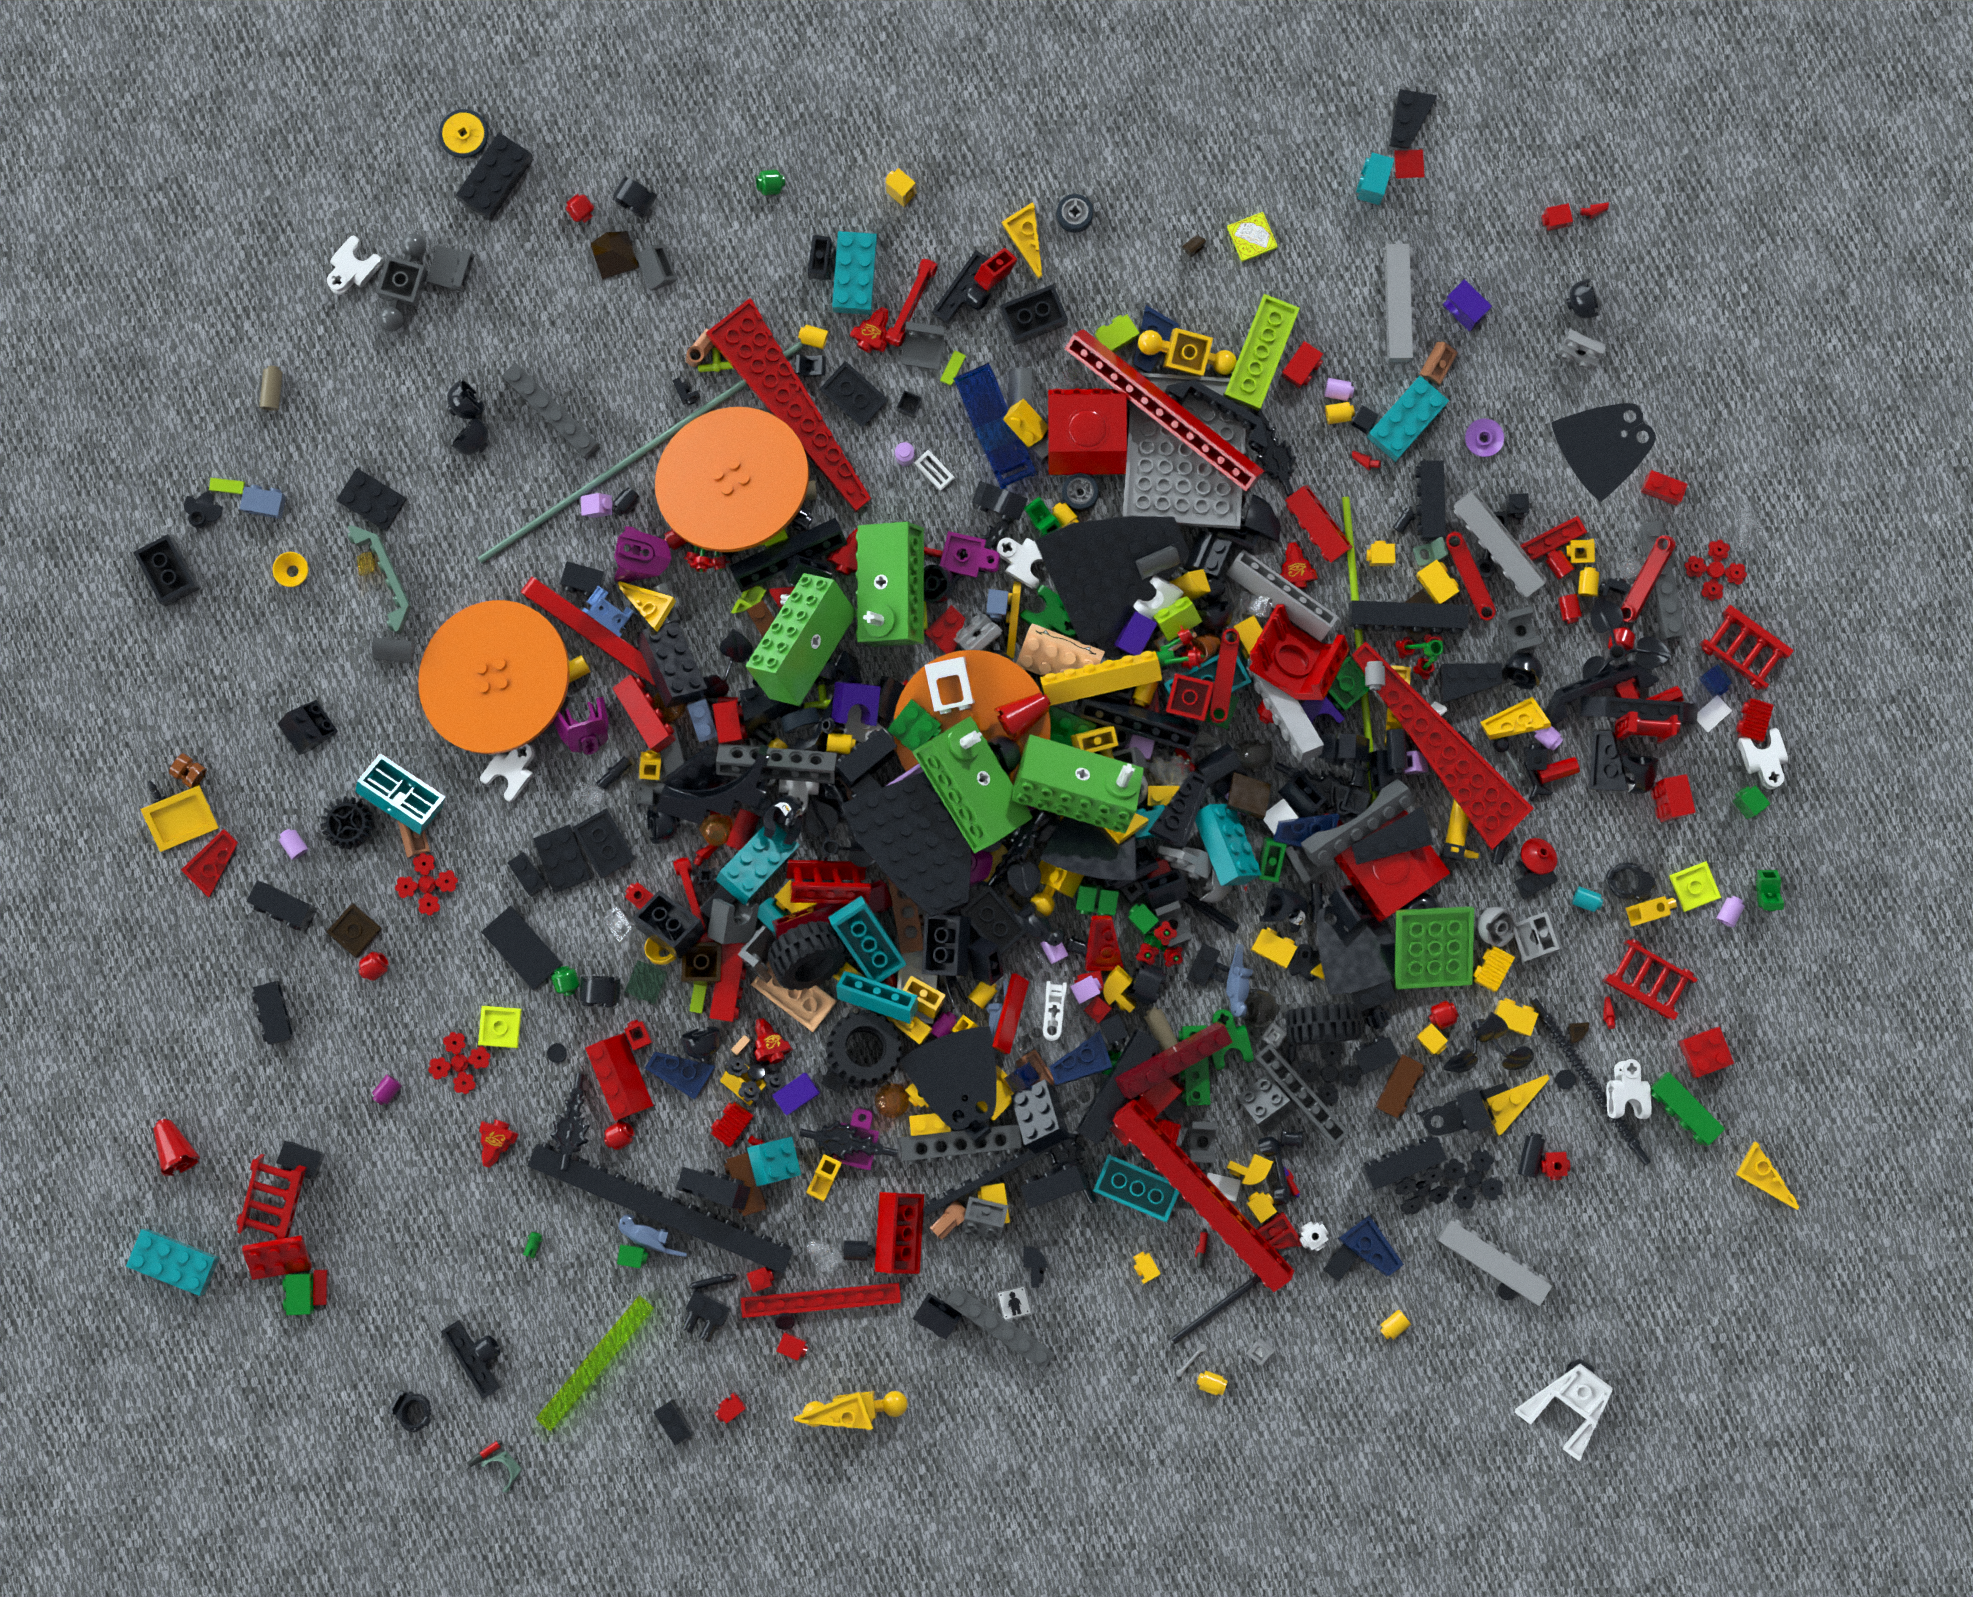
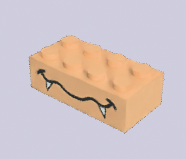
(1054, 653)

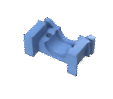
(608, 614)

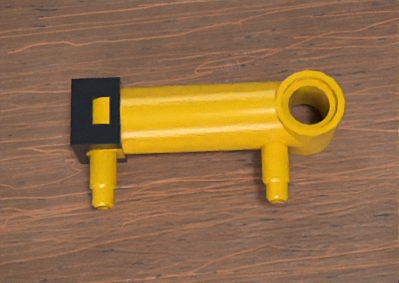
(1456, 836)

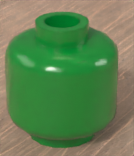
(770, 182)
(565, 980)

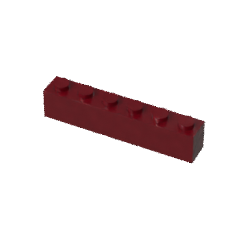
(879, 902)
(1173, 1060)

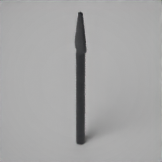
(1218, 1307)

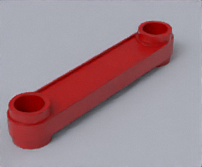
(926, 270)
(1471, 575)
(1647, 577)
(1224, 675)
(683, 868)

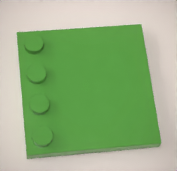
(1434, 947)

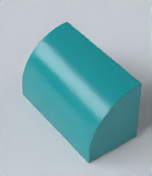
(770, 911)

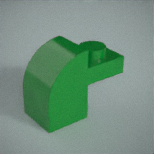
(1041, 517)
(1768, 890)

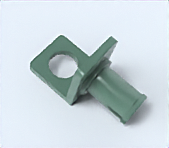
(1436, 550)

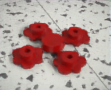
(1715, 570)
(426, 884)
(459, 1063)

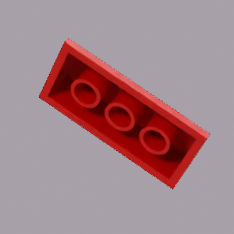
(619, 1076)
(899, 1233)

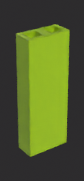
(953, 368)
(226, 486)
(698, 999)

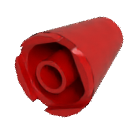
(1022, 714)
(173, 1148)

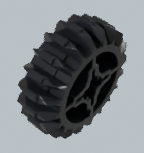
(332, 814)

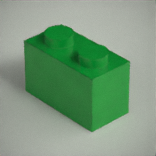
(1750, 801)
(1271, 859)
(1142, 918)
(298, 1294)

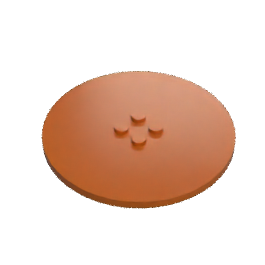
(732, 479)
(494, 677)
(992, 682)

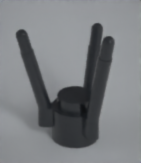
(947, 983)

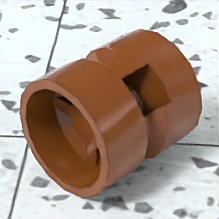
(1208, 644)
(181, 768)

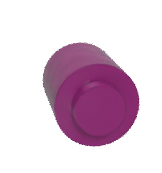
(944, 1024)
(386, 1090)

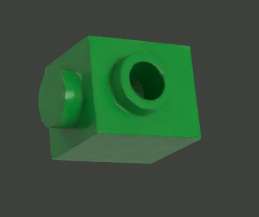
(632, 1256)

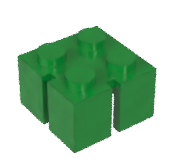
(1096, 899)

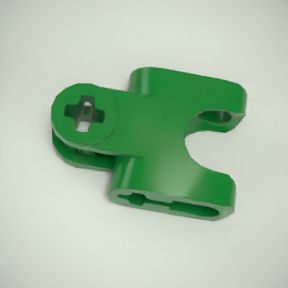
(1054, 615)
(1239, 1038)

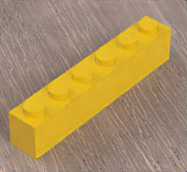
(1101, 678)

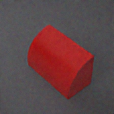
(742, 829)

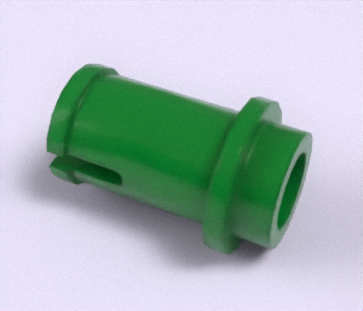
(533, 1243)

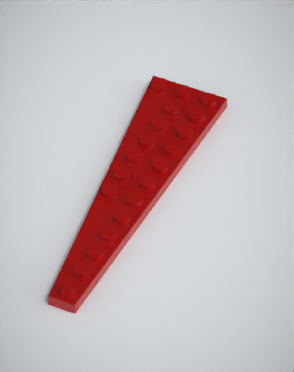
(762, 365)
(1473, 783)

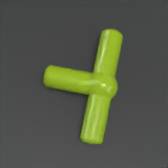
(717, 365)
(823, 702)

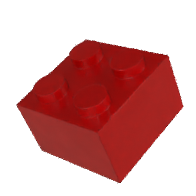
(1190, 697)
(729, 724)
(1706, 1052)

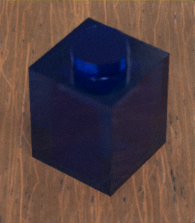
(1715, 681)
(1022, 1078)

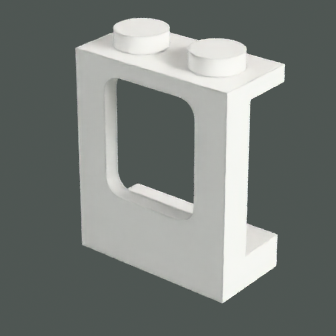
(948, 668)

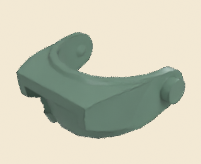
(512, 1465)

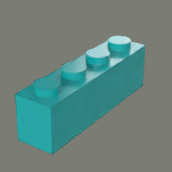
(877, 997)

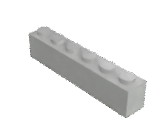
(1398, 302)
(1500, 543)
(1267, 583)
(1290, 717)
(1494, 1262)

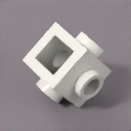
(1306, 1233)

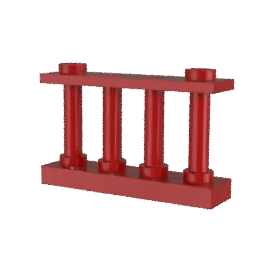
(1748, 628)
(1632, 725)
(826, 892)
(1633, 989)
(291, 1196)

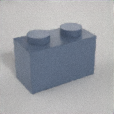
(263, 502)
(997, 605)
(702, 719)

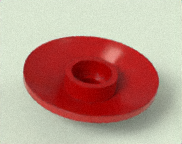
(1534, 860)

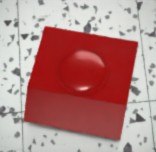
(1087, 431)
(1295, 659)
(1392, 880)

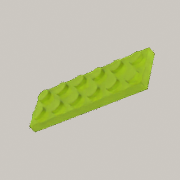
(1261, 352)

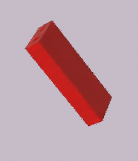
(320, 1287)

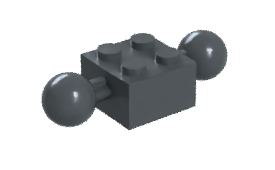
(402, 282)

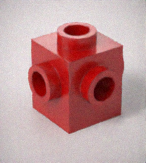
(1550, 1159)

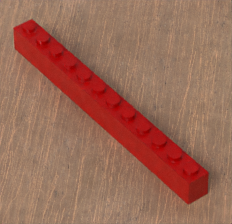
(1164, 410)
(1203, 1195)

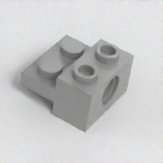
(1576, 341)
(988, 632)
(1188, 860)
(1546, 934)

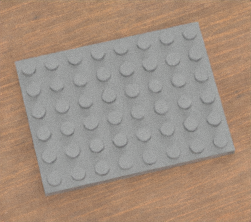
(1173, 479)

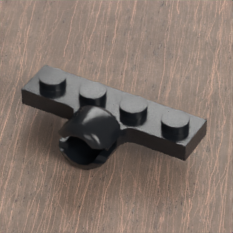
(963, 291)
(474, 1357)

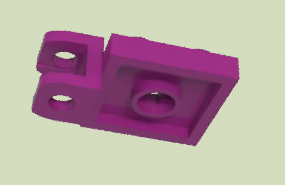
(977, 555)
(864, 1129)

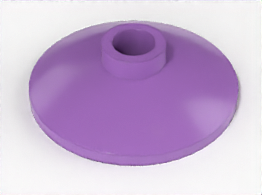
(1491, 431)

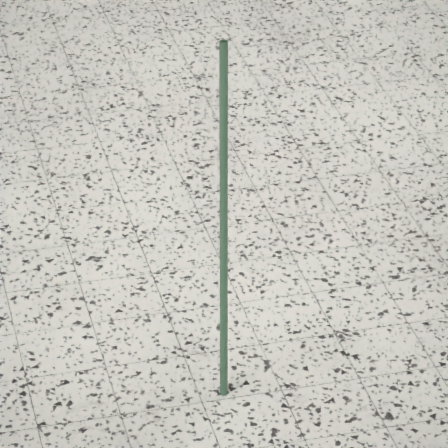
(622, 464)

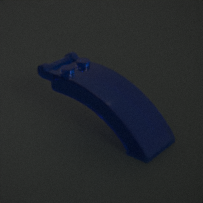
(986, 413)

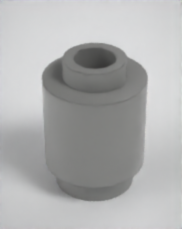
(1375, 675)

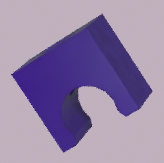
(1467, 305)
(1135, 634)
(850, 694)
(1317, 707)
(796, 1094)

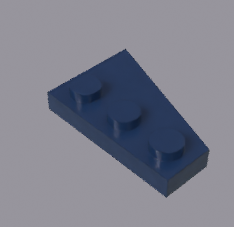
(1157, 322)
(1298, 830)
(1082, 1062)
(681, 1073)
(1372, 1246)

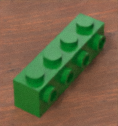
(1196, 1076)
(1686, 1109)

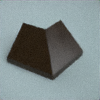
(614, 254)
(702, 964)

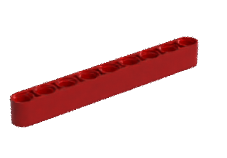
(587, 627)

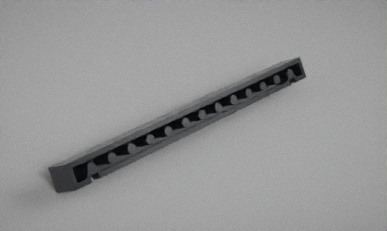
(663, 1209)

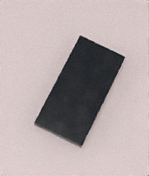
(521, 947)

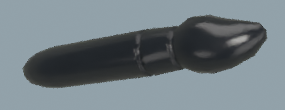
(713, 1281)

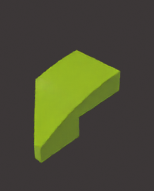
(749, 598)

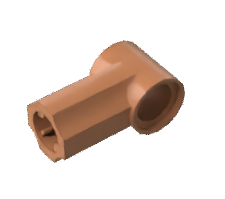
(702, 347)
(952, 1216)

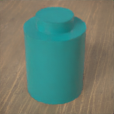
(1587, 899)

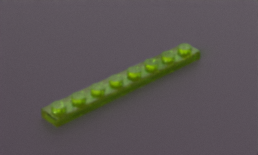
(595, 1363)

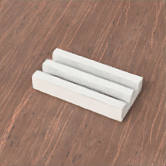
(929, 476)

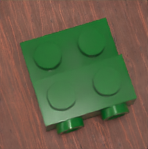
(1347, 685)
(914, 726)

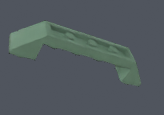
(398, 617)

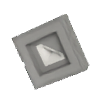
(1275, 1036)
(1260, 1351)

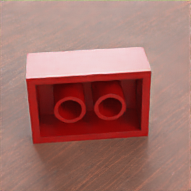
(1673, 798)

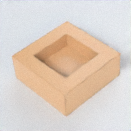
(741, 1044)

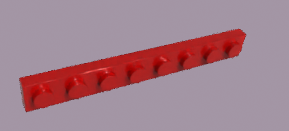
(820, 1300)

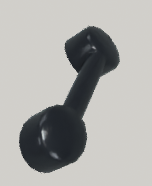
(1484, 565)
(1270, 1147)

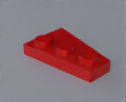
(210, 862)
(1102, 946)

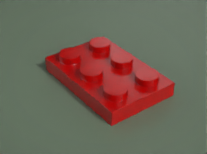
(276, 1257)

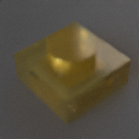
(365, 563)

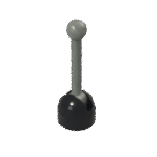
(1502, 746)

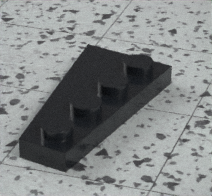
(1180, 813)
(1398, 837)

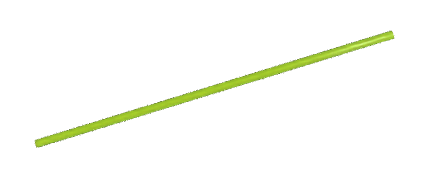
(1358, 633)

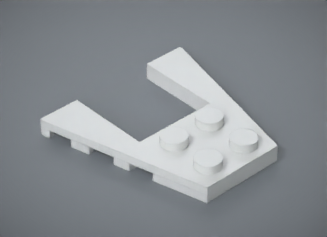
(1582, 1393)

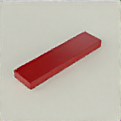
(1554, 538)
(1010, 1014)

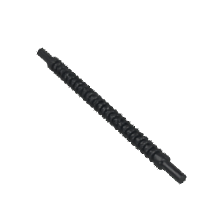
(1546, 1019)

